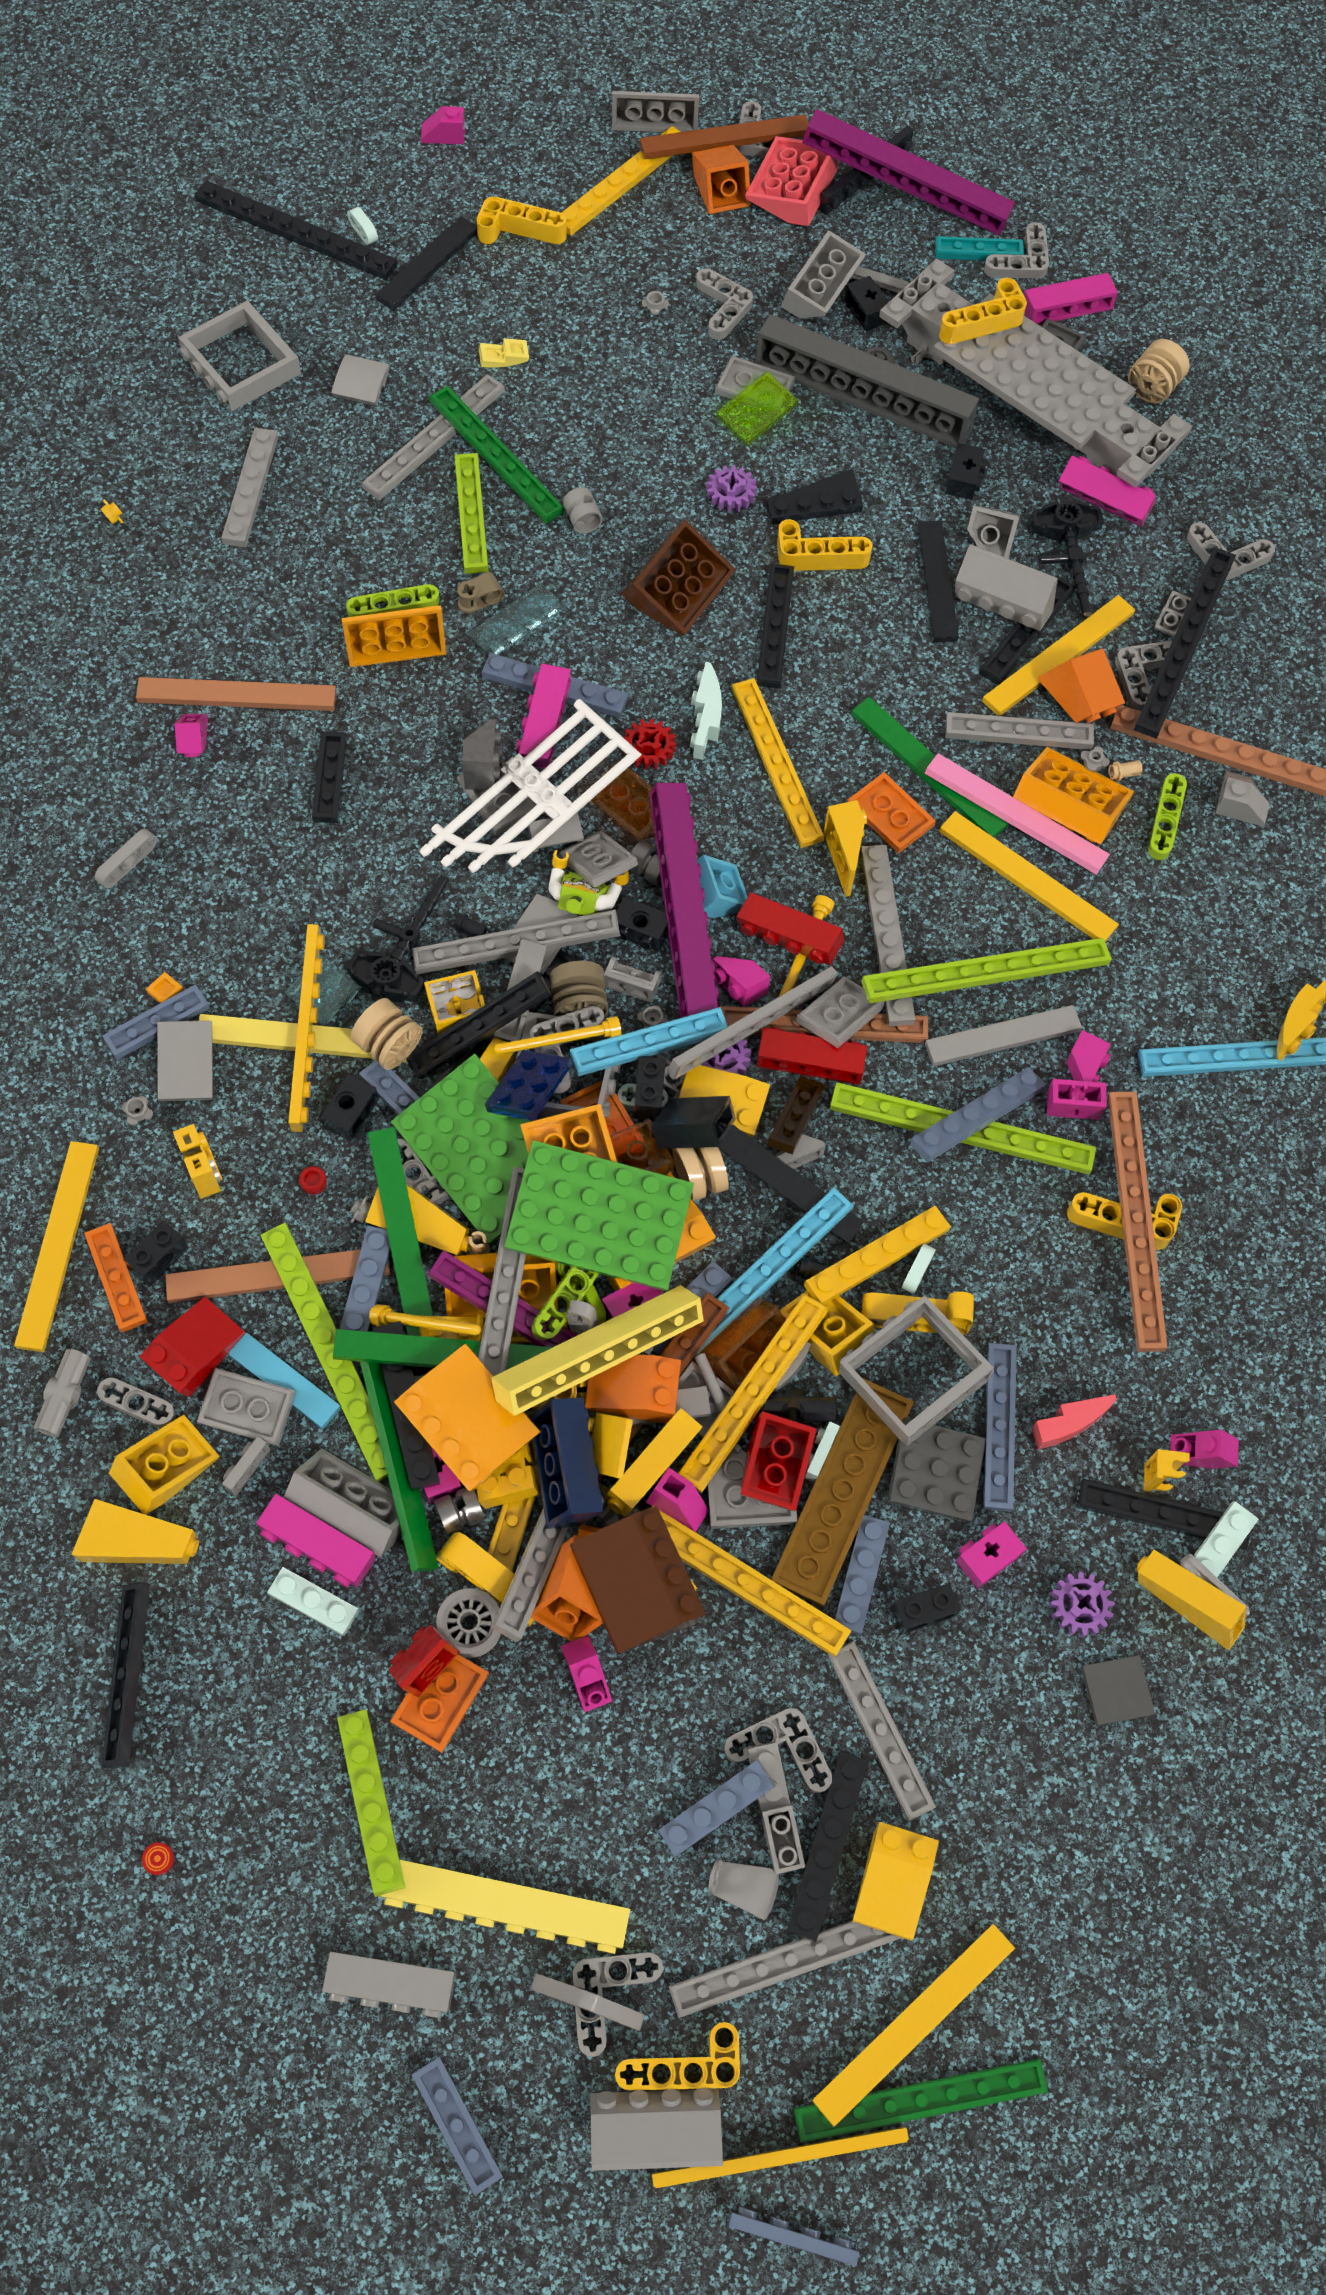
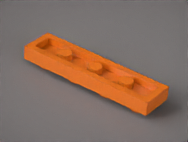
(116, 1278)

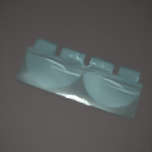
(511, 620)

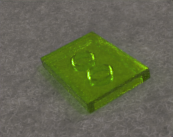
(757, 408)

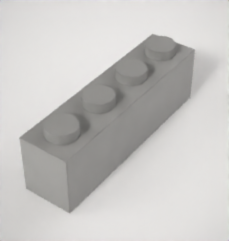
(389, 1983)

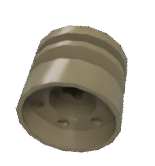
(578, 987)

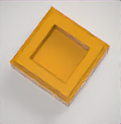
(164, 988)

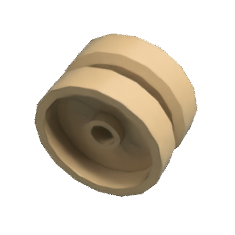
(703, 1168)

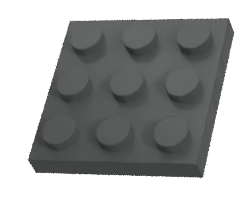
(938, 1473)

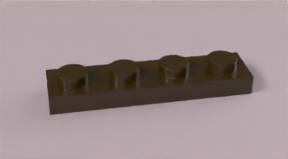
(796, 1115)

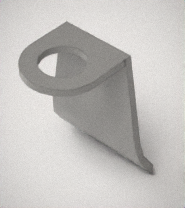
(745, 1886)

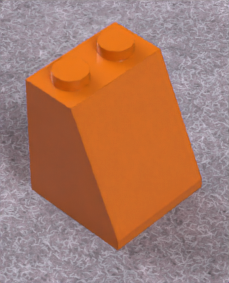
(722, 178)
(1084, 687)
(565, 1598)

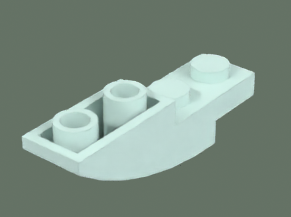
(707, 709)

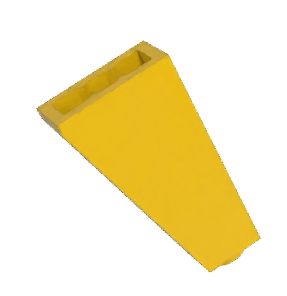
(431, 1222)
(652, 1463)
(127, 1536)
(1193, 1598)

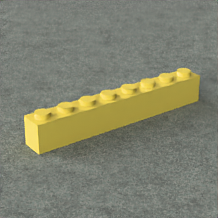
(597, 1350)
(511, 1905)

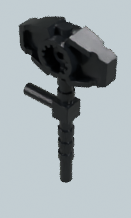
(1070, 522)
(392, 975)

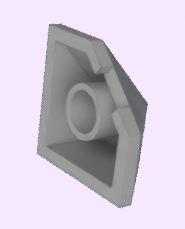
(993, 529)
(1242, 800)

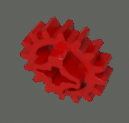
(649, 743)

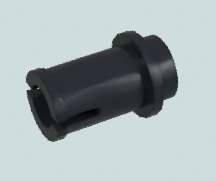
(468, 926)
(811, 1268)

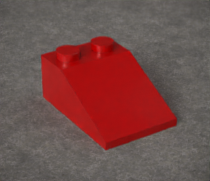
(193, 1346)
(777, 1460)
(423, 1660)

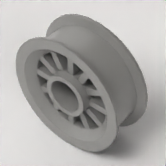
(448, 1607)

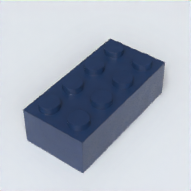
(566, 1463)

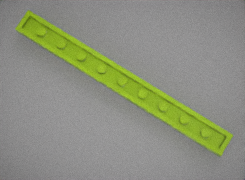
(985, 970)
(994, 1137)
(321, 1332)

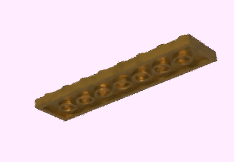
(839, 1498)

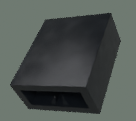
(693, 1122)

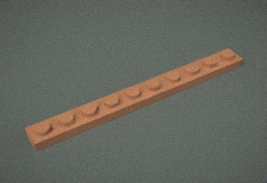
(1227, 752)
(1137, 1223)

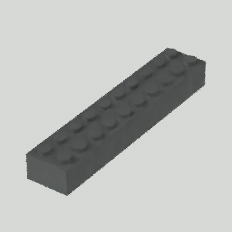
(867, 381)

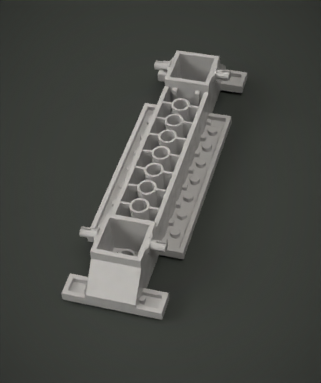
(1039, 379)

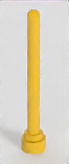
(821, 907)
(608, 1028)
(384, 1315)

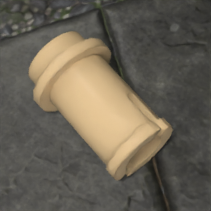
(1122, 770)
(478, 1243)

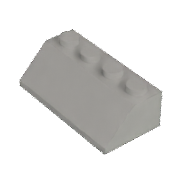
(654, 111)
(822, 277)
(1006, 587)
(346, 1501)
(656, 2129)

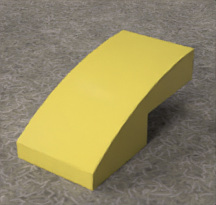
(508, 354)

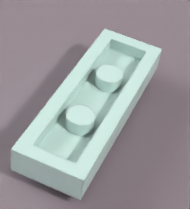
(1225, 1538)
(313, 1601)

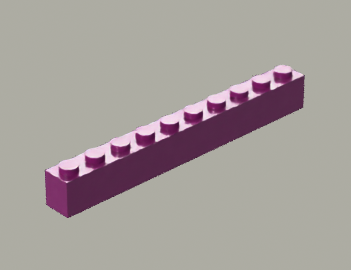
(907, 172)
(683, 899)

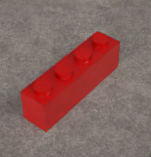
(790, 929)
(811, 1056)

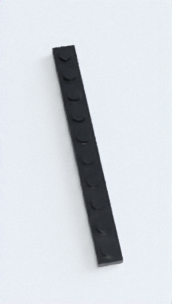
(296, 230)
(1184, 643)

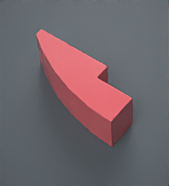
(1070, 1420)

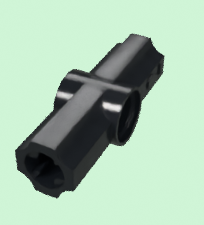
(799, 1408)

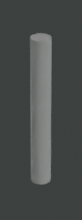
(711, 1381)

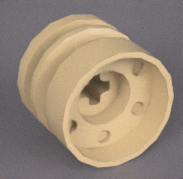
(1159, 371)
(386, 1033)

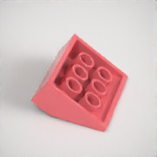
(792, 180)

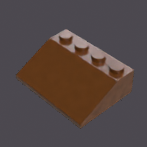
(679, 579)
(637, 1580)

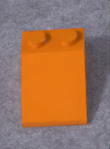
(636, 1388)

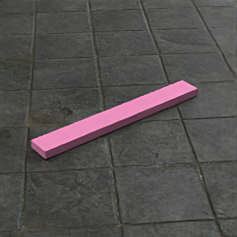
(1017, 813)

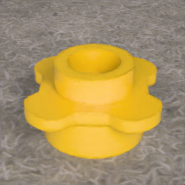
(112, 512)

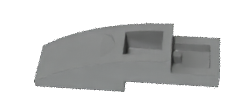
(527, 962)
(777, 1812)

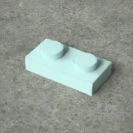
(825, 1440)

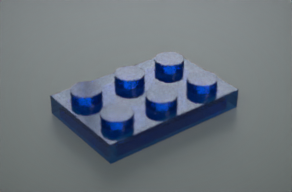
(528, 1085)

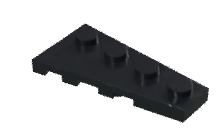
(820, 499)

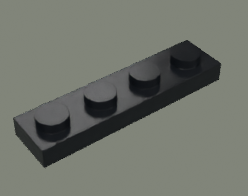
(329, 777)

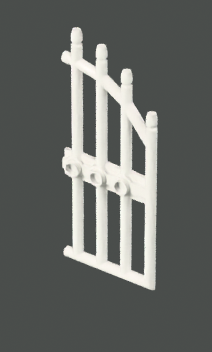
(539, 790)

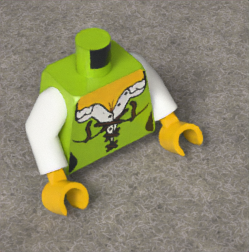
(577, 894)

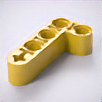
(519, 219)
(987, 317)
(820, 553)
(1161, 1220)
(957, 1309)
(477, 1566)
(677, 2065)

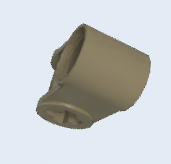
(481, 591)

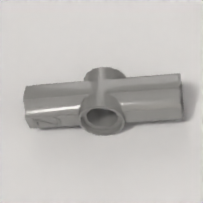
(62, 1393)

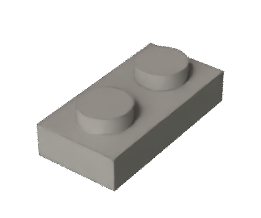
(252, 1456)

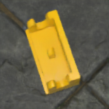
(1163, 1465)

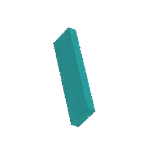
(975, 248)

